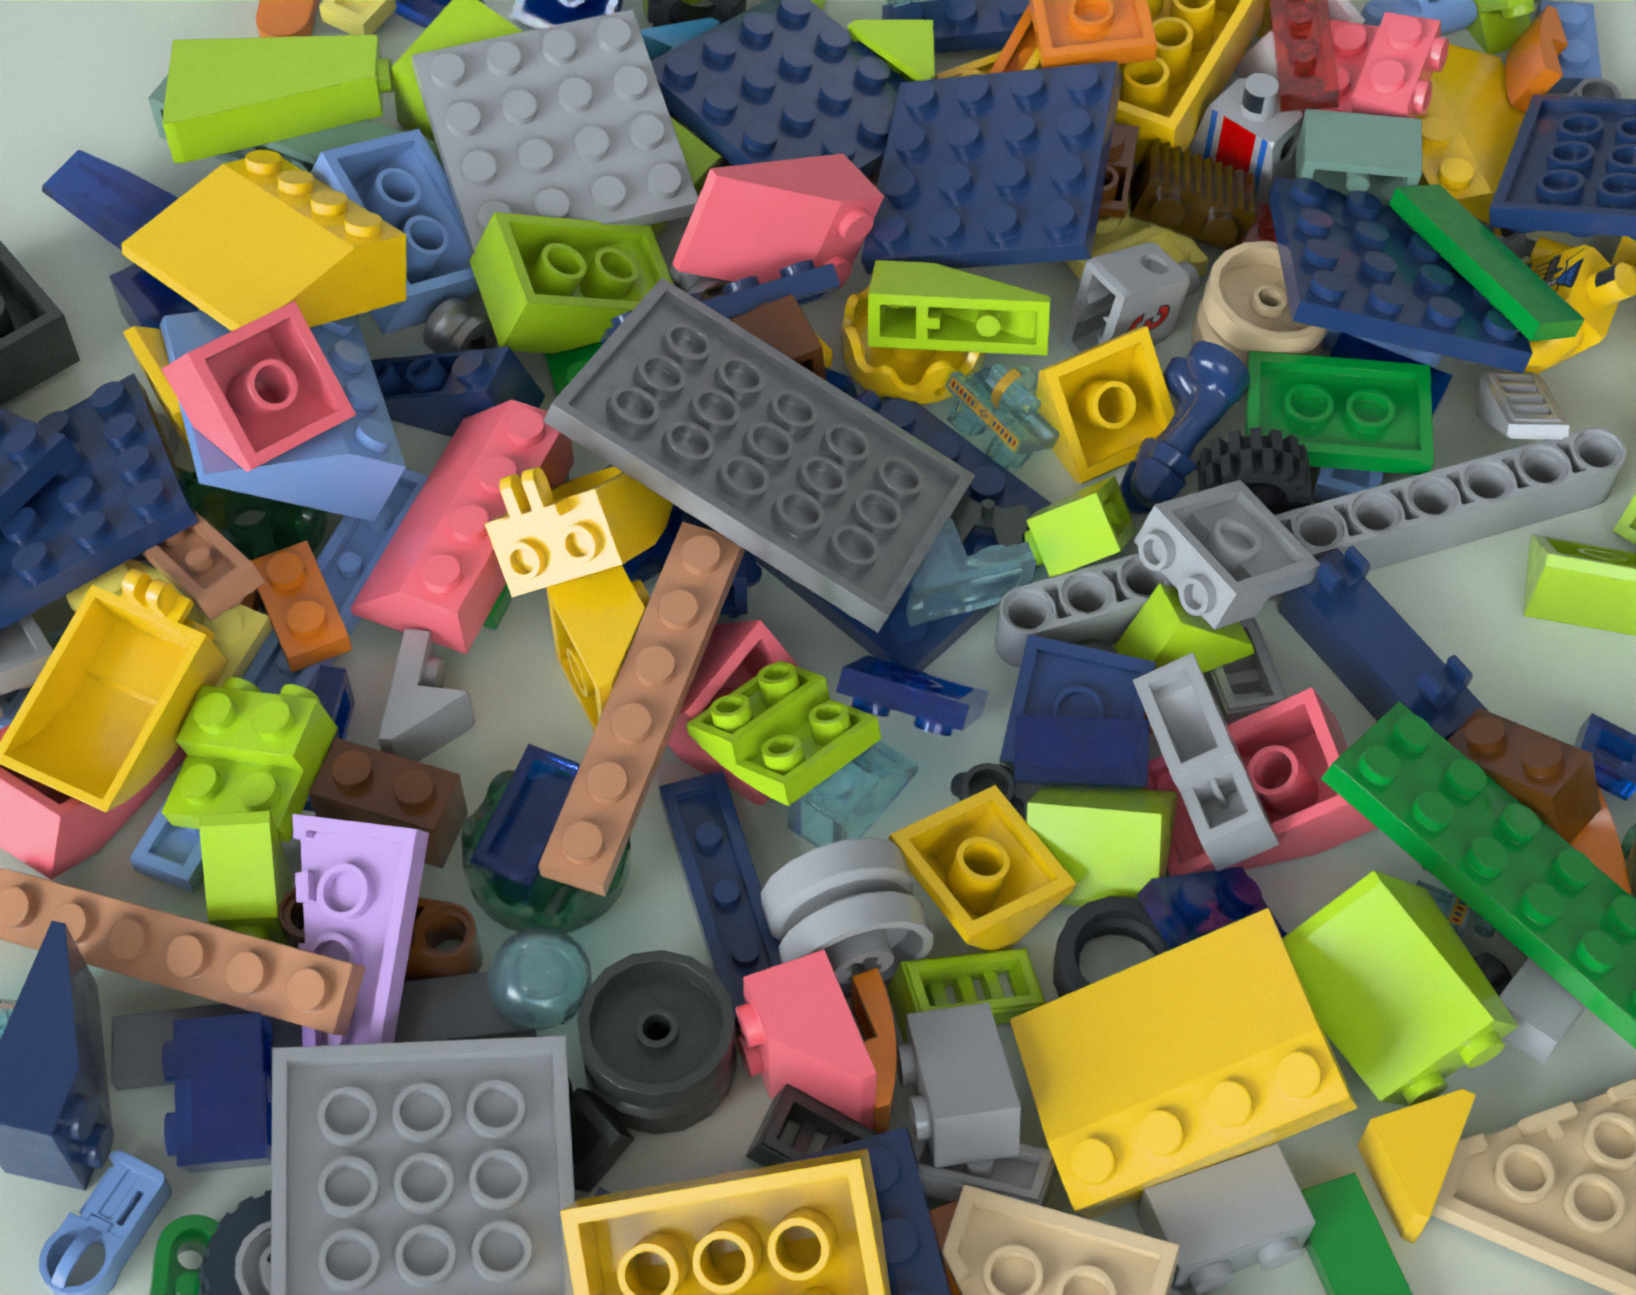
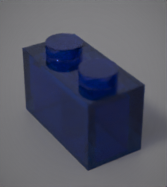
(220, 1092)

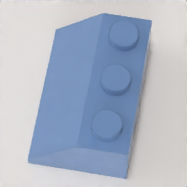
(410, 191)

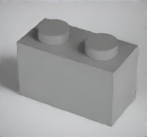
(960, 1085)
(1229, 1218)

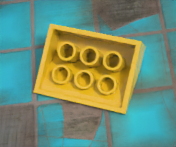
(1194, 60)
(1469, 129)
(272, 237)
(1178, 1065)
(735, 1233)

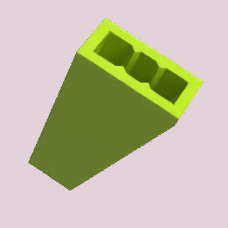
(268, 90)

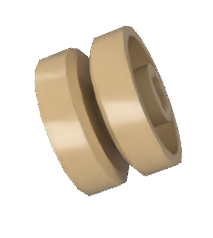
(1249, 306)

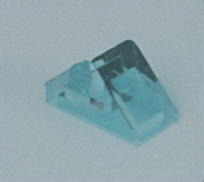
(959, 583)

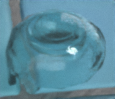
(539, 978)

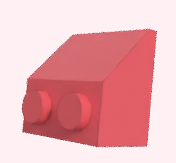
(260, 388)
(729, 661)
(806, 1037)

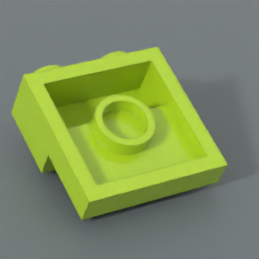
(249, 753)

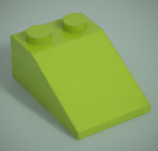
(562, 279)

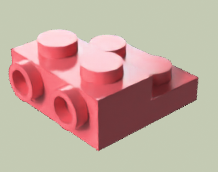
(1387, 65)

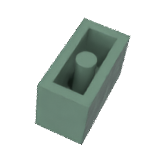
(1360, 152)

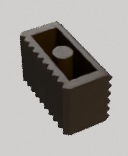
(1193, 196)

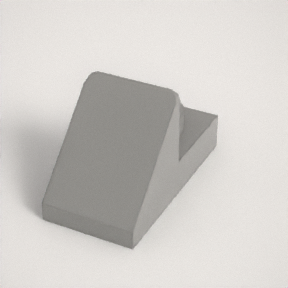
(418, 710)

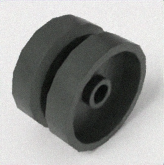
(658, 1041)

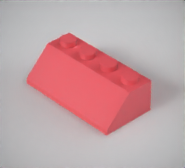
(441, 561)

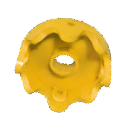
(896, 371)

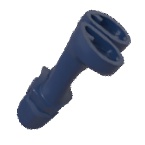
(1206, 389)

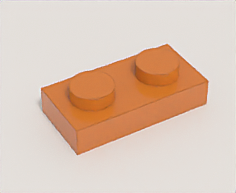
(300, 607)

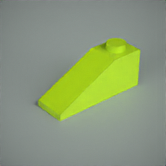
(953, 311)

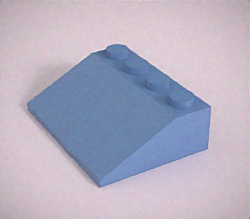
(338, 471)

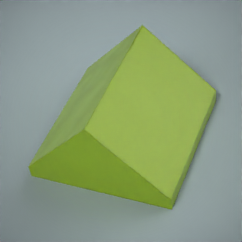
(1581, 584)
(1105, 836)

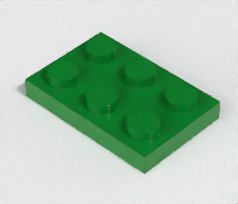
(1345, 410)

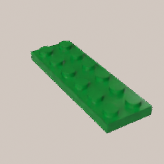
(1497, 860)

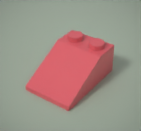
(778, 215)
(1286, 756)
(57, 830)

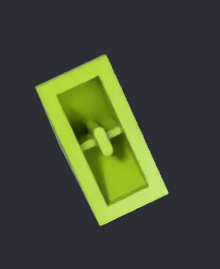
(901, 44)
(1168, 632)

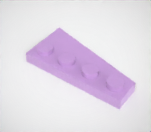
(361, 908)

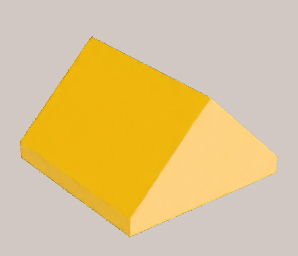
(1105, 403)
(984, 869)

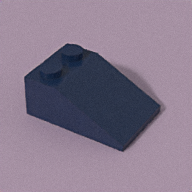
(55, 1071)

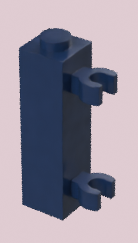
(1375, 647)

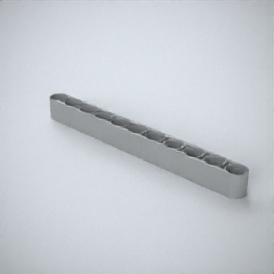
(1380, 522)

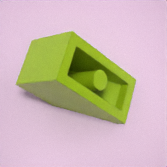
(1081, 528)
(244, 872)

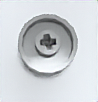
(850, 903)

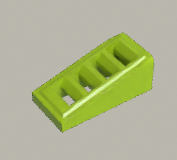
(922, 984)

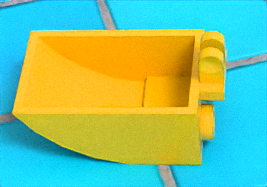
(573, 527)
(113, 694)

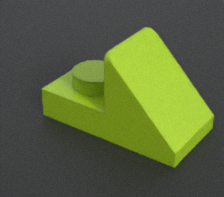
(1500, 23)

